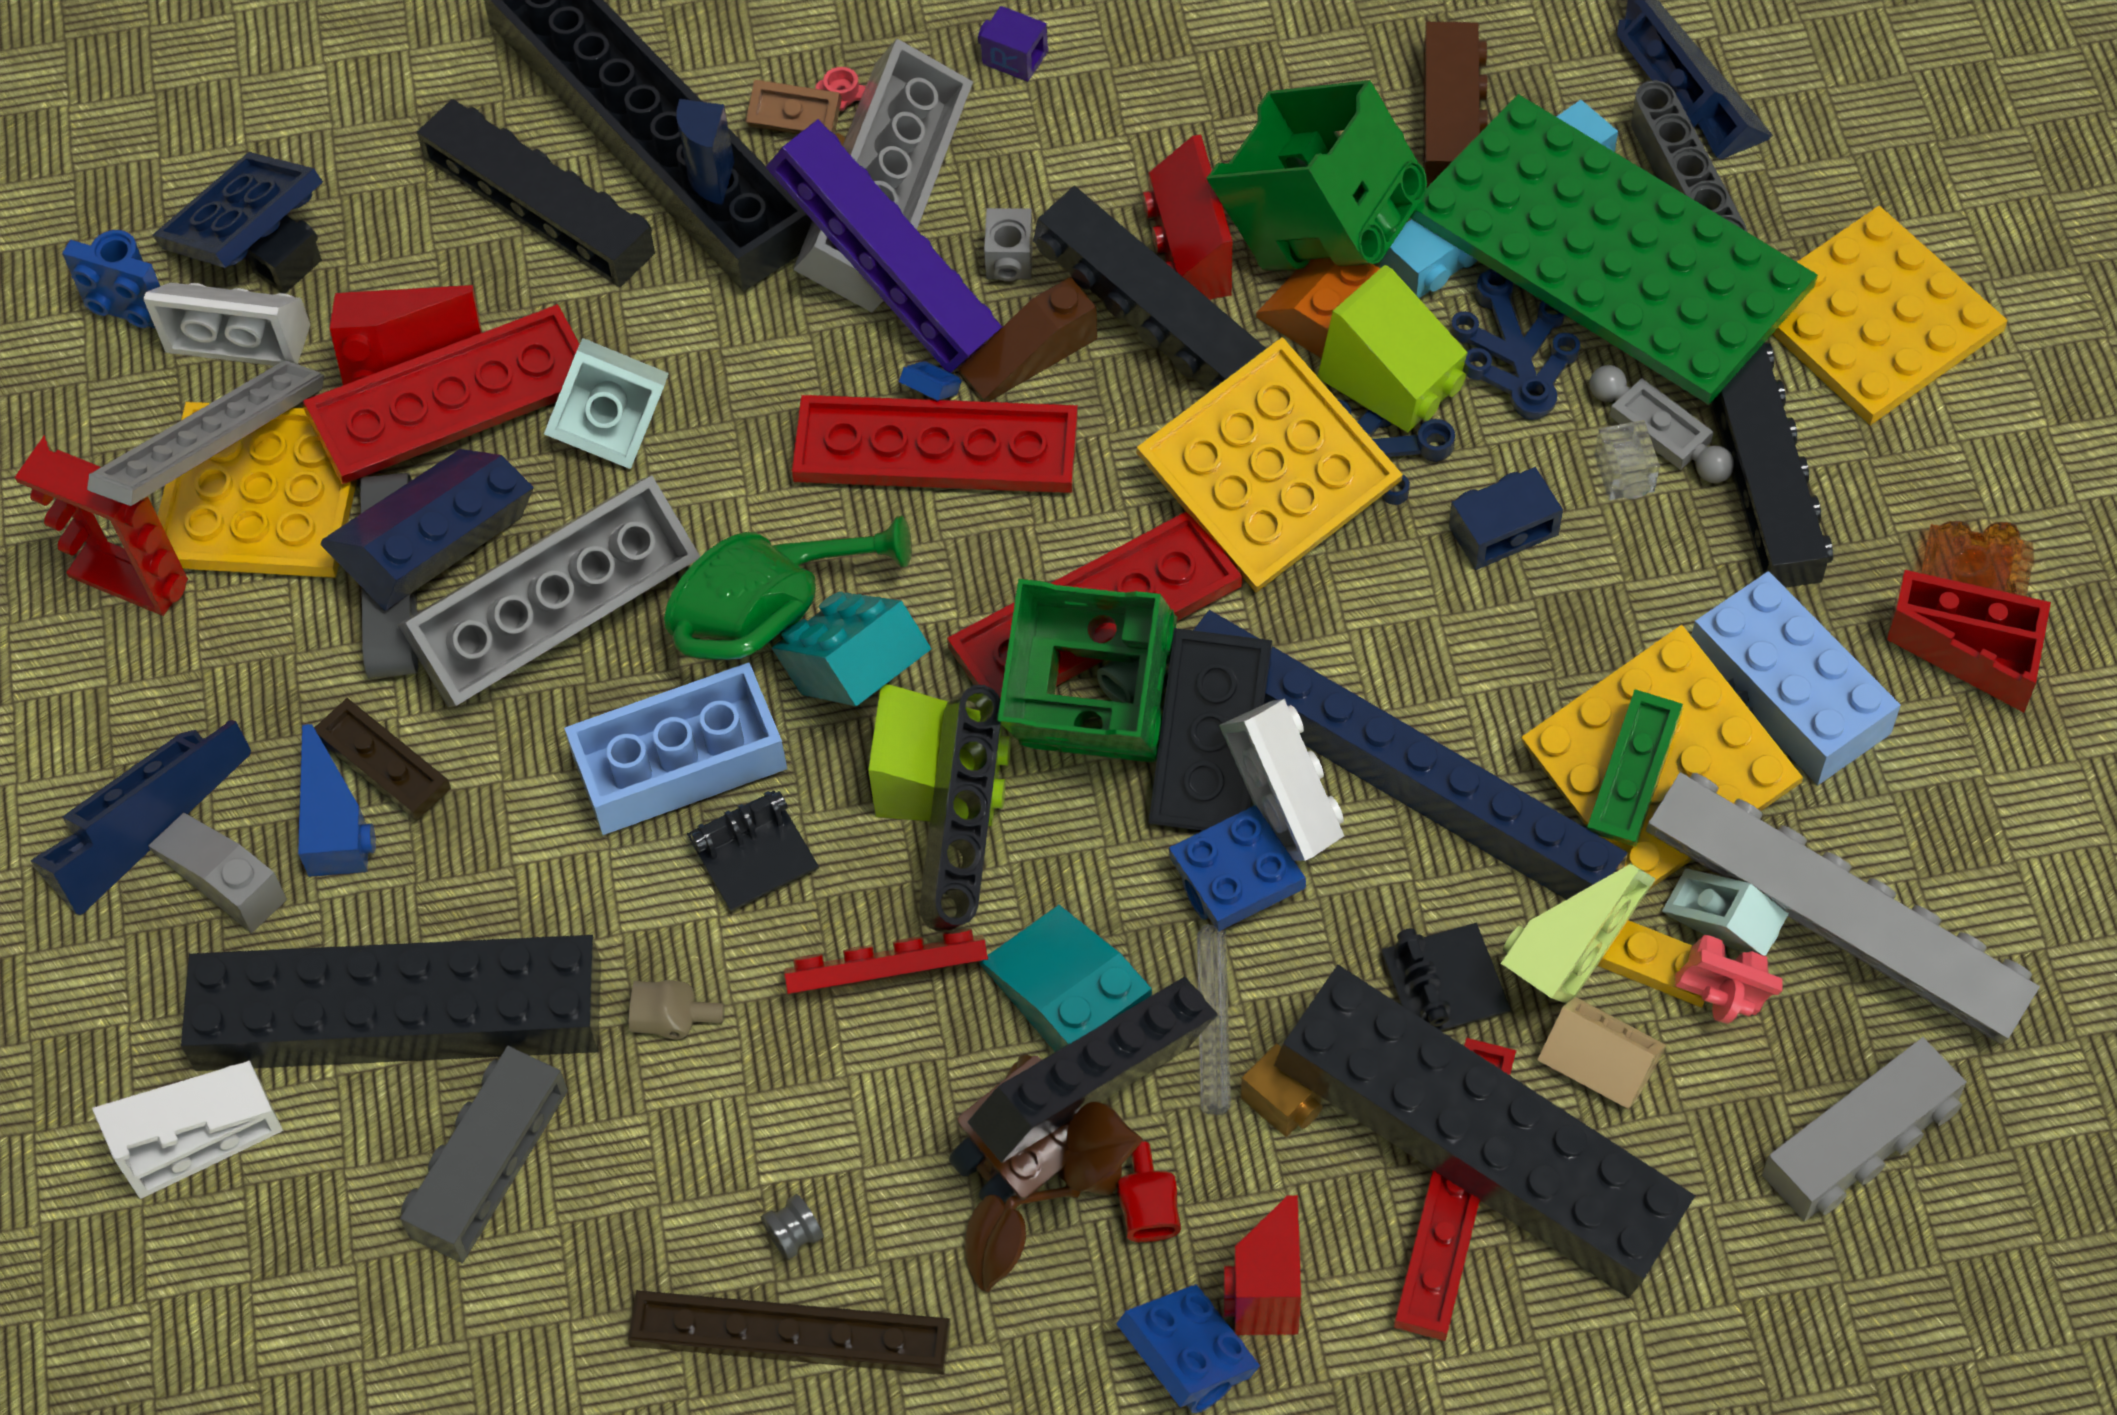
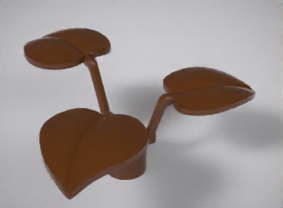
(1097, 1149)

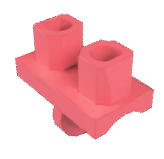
(1726, 983)

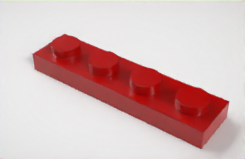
(863, 964)

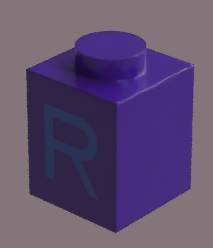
(1013, 43)

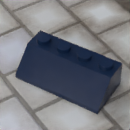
(429, 524)

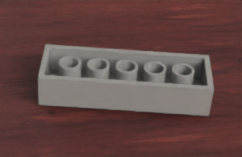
(901, 142)
(549, 591)

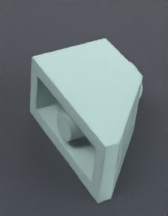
(1726, 911)

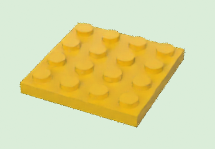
(1884, 316)
(1269, 464)
(259, 503)
(1713, 739)

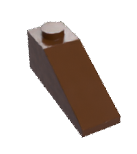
(1032, 340)

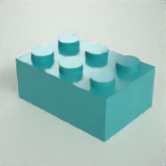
(850, 647)

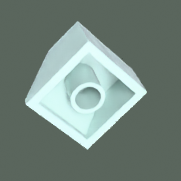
(606, 403)

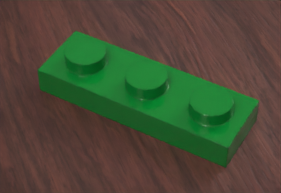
(1635, 767)

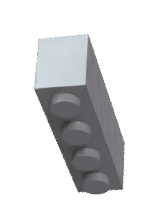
(1864, 1130)

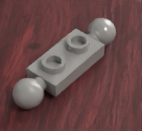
(1671, 428)

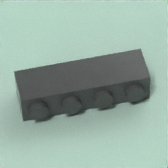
(483, 1154)

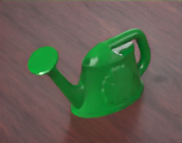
(756, 589)

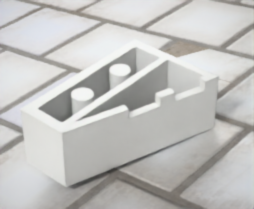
(186, 1126)

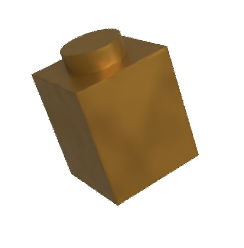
(1278, 1096)

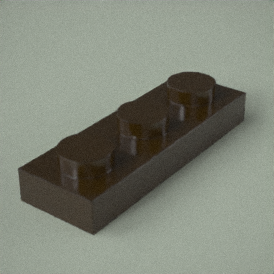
(382, 759)

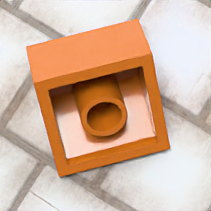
(1307, 299)

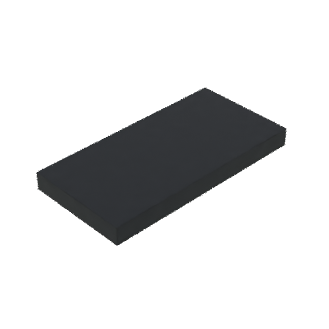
(1207, 685)

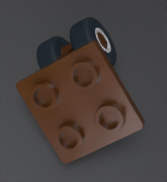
(1022, 1172)

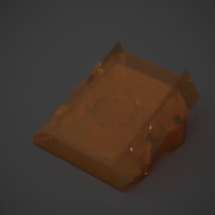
(1985, 559)

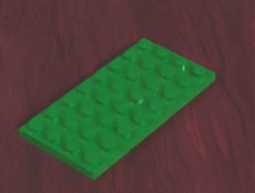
(1614, 248)

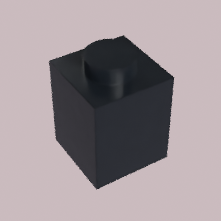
(285, 254)

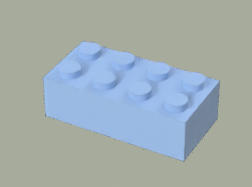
(1796, 677)
(676, 748)

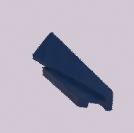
(1704, 93)
(133, 810)

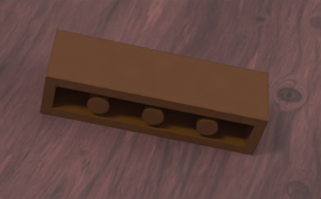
(1451, 92)

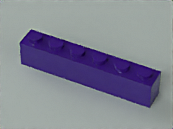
(883, 246)

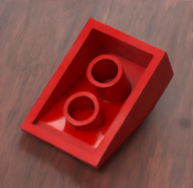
(398, 325)

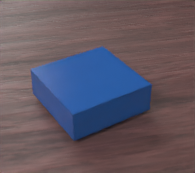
(930, 380)

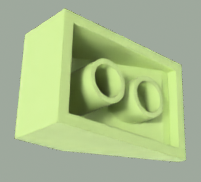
(1569, 940)

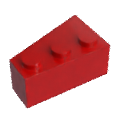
(1972, 633)

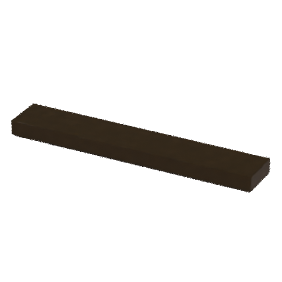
(790, 1332)

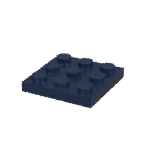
(238, 209)

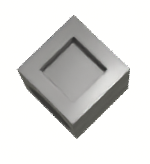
(1008, 243)

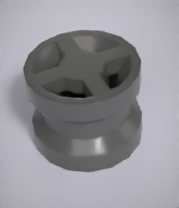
(792, 1226)

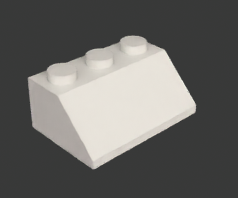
(228, 323)
(1284, 778)

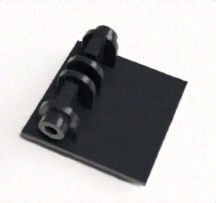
(753, 850)
(1446, 977)

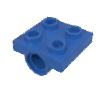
(112, 276)
(1236, 869)
(1188, 1347)

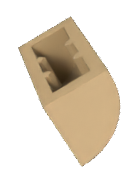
(1601, 1052)

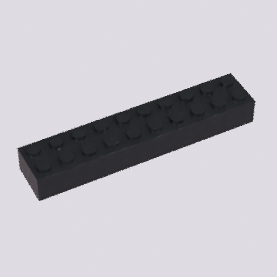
(631, 107)

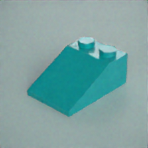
(1064, 977)

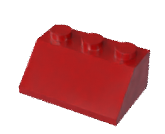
(1190, 220)

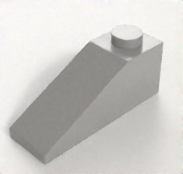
(220, 870)

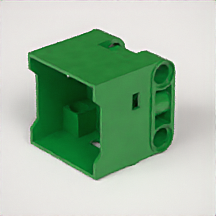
(1315, 194)
(1064, 619)

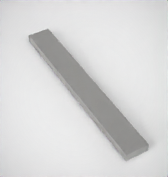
(204, 433)

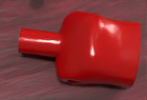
(1148, 1199)

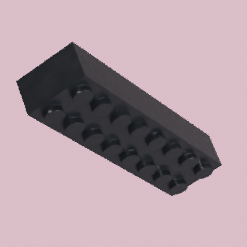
(392, 1002)
(1484, 1131)

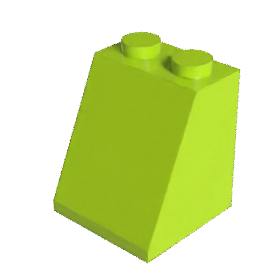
(1391, 352)
(907, 756)

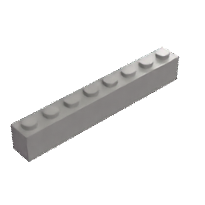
(1843, 908)

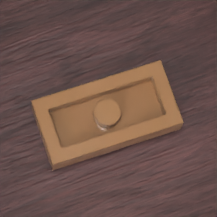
(791, 107)

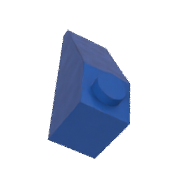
(330, 820)

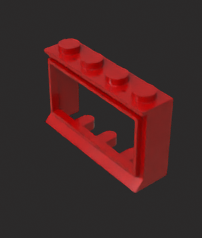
(142, 571)

